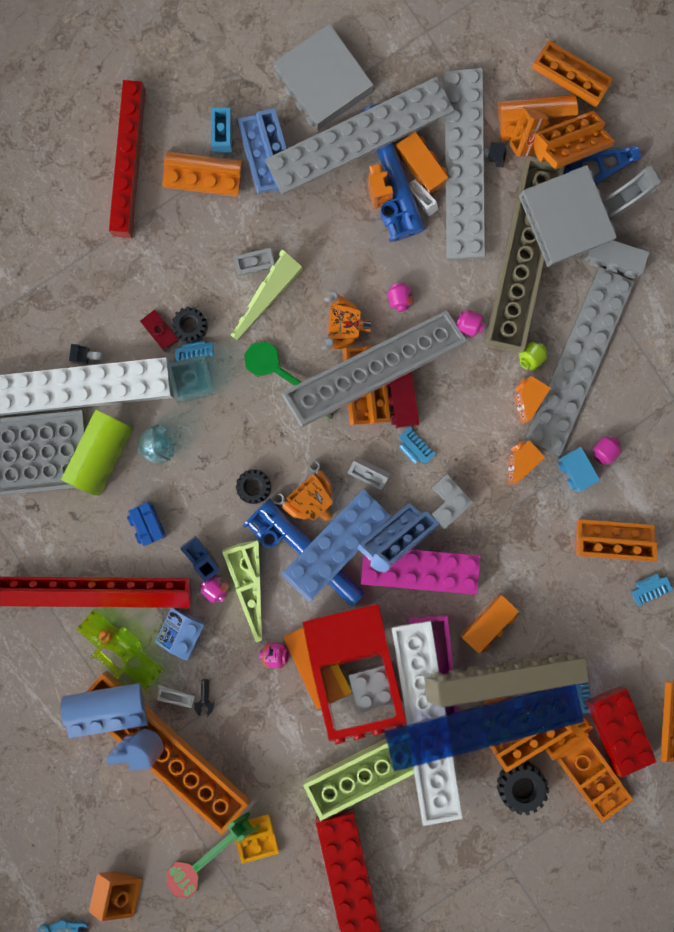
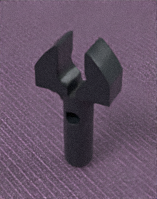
(204, 699)

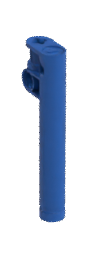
(406, 215)
(274, 521)

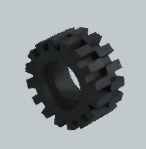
(178, 324)
(253, 498)

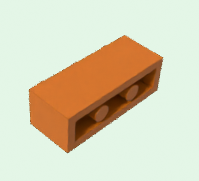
(422, 163)
(490, 624)

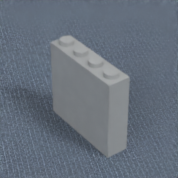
(322, 77)
(567, 215)

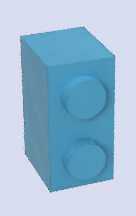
(221, 130)
(578, 470)

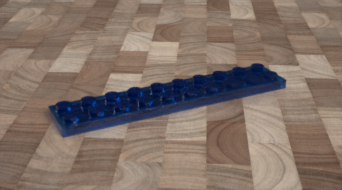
(483, 726)

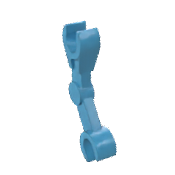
(64, 924)

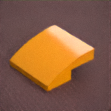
(260, 843)

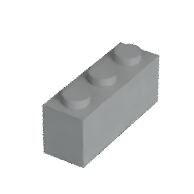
(618, 257)

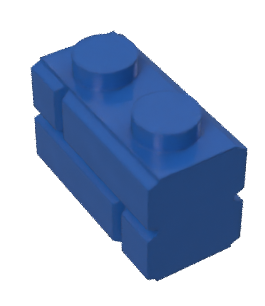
(146, 524)

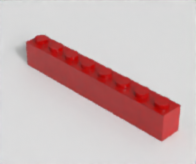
(127, 159)

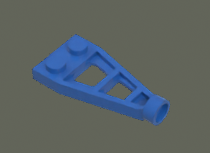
(619, 154)

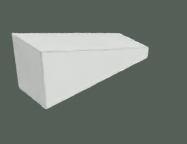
(424, 199)
(173, 696)

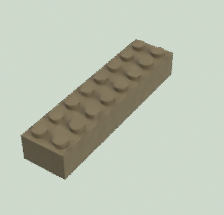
(505, 679)

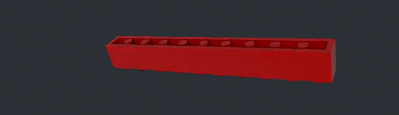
(95, 592)

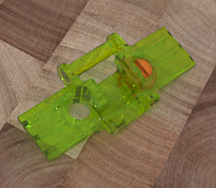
(123, 644)

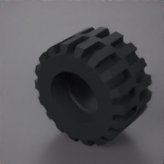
(531, 800)

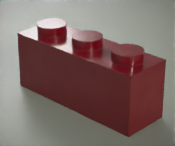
(403, 402)

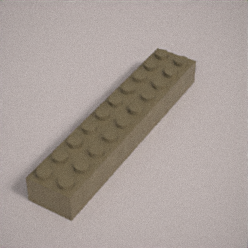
(519, 270)

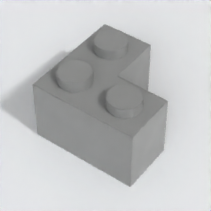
(454, 501)

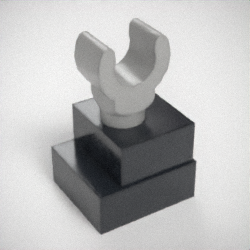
(496, 153)
(81, 354)

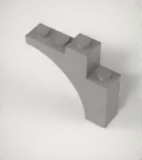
(632, 192)

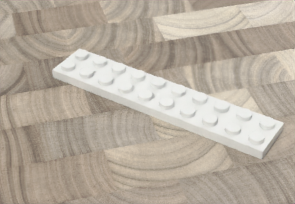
(436, 779)

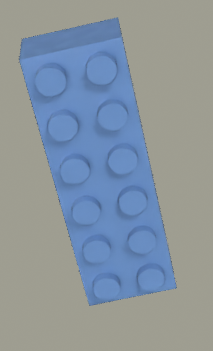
(335, 545)

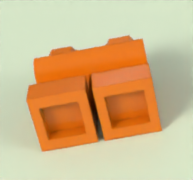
(377, 186)

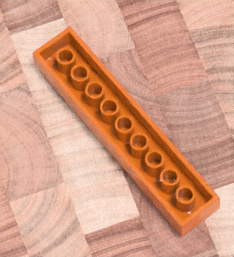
(186, 770)

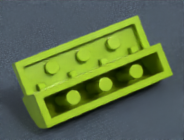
(97, 453)

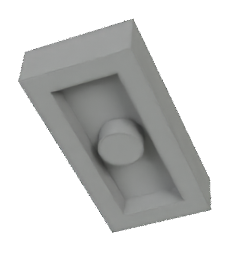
(254, 261)
(368, 473)

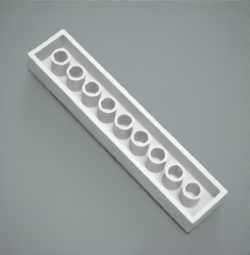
(85, 386)

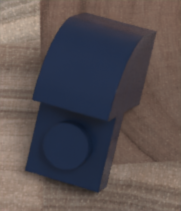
(201, 559)

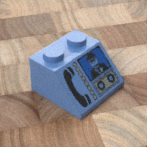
(180, 633)

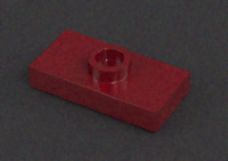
(159, 330)

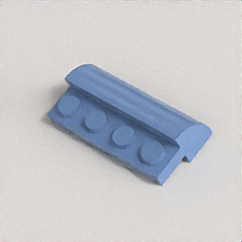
(261, 140)
(397, 537)
(103, 710)
(138, 750)

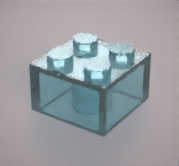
(191, 379)

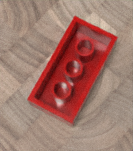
(621, 731)

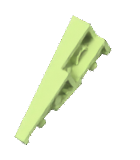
(278, 279)
(245, 572)

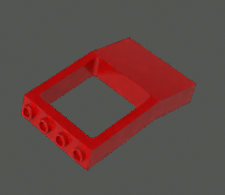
(346, 639)

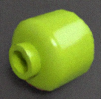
(533, 356)

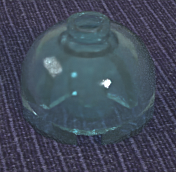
(154, 445)

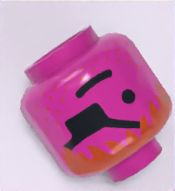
(400, 296)
(215, 589)
(274, 655)

